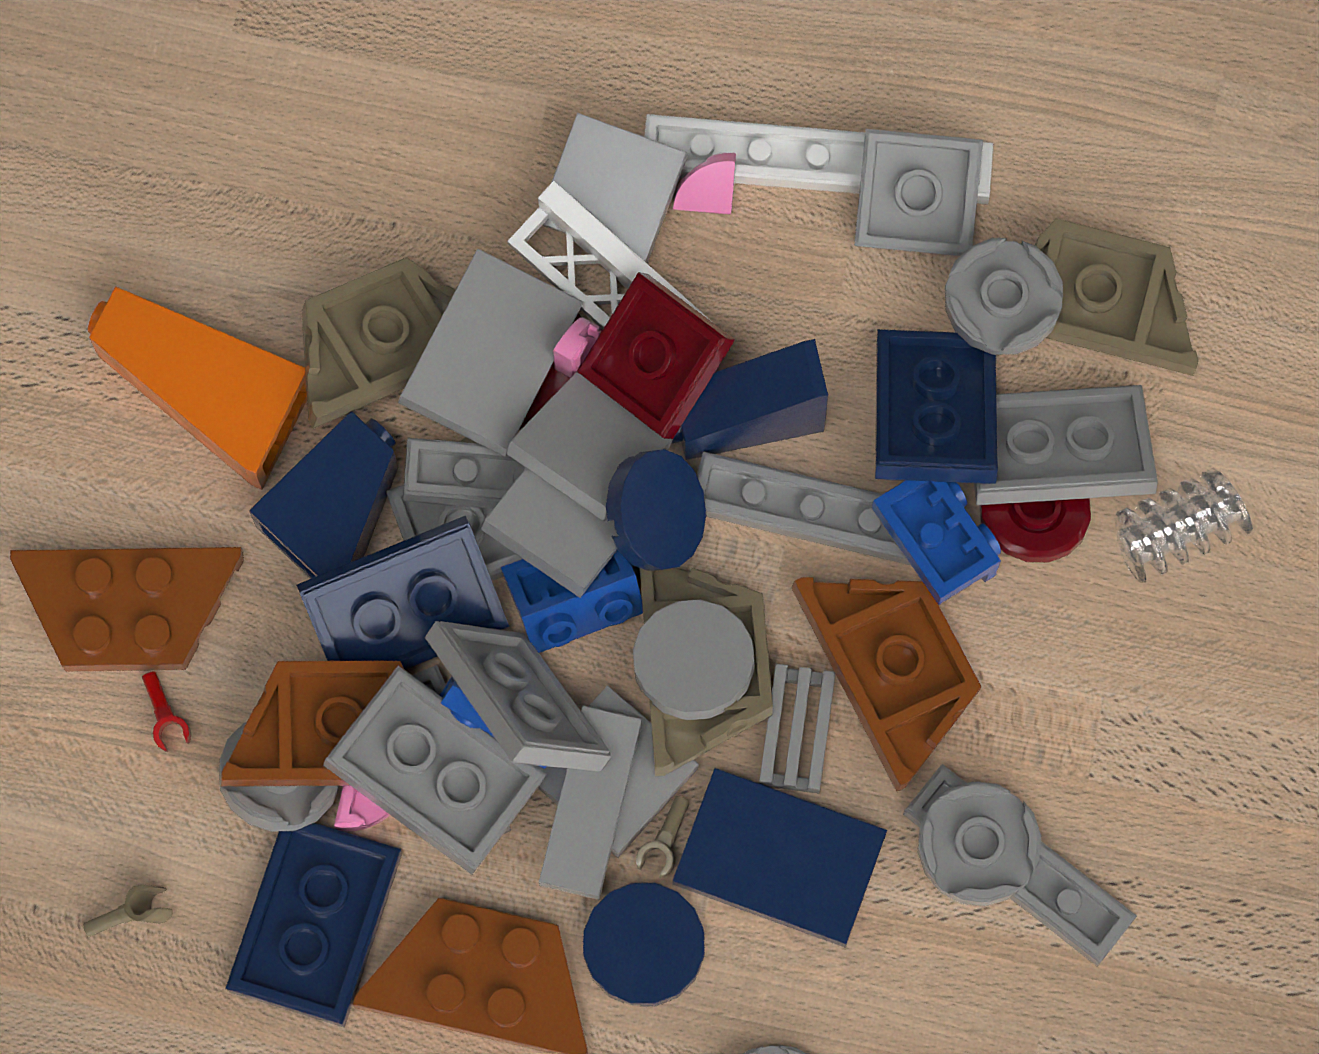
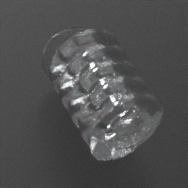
(1178, 520)

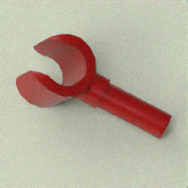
(163, 711)

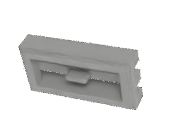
(803, 678)

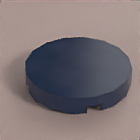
(656, 510)
(643, 944)

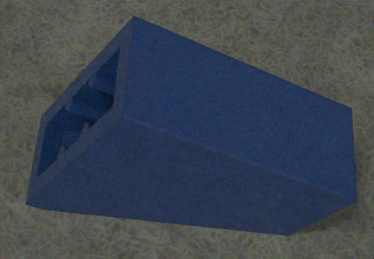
(758, 403)
(331, 497)

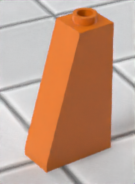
(208, 382)

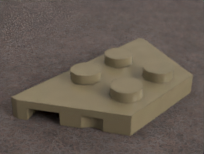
(1119, 296)
(368, 337)
(682, 740)

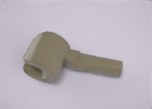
(666, 836)
(136, 908)

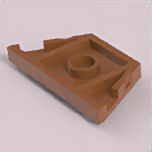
(126, 604)
(893, 663)
(302, 720)
(481, 978)

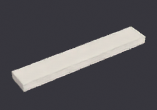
(781, 153)

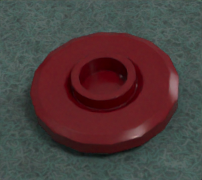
(1038, 529)

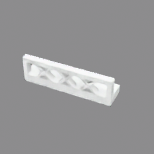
(594, 239)

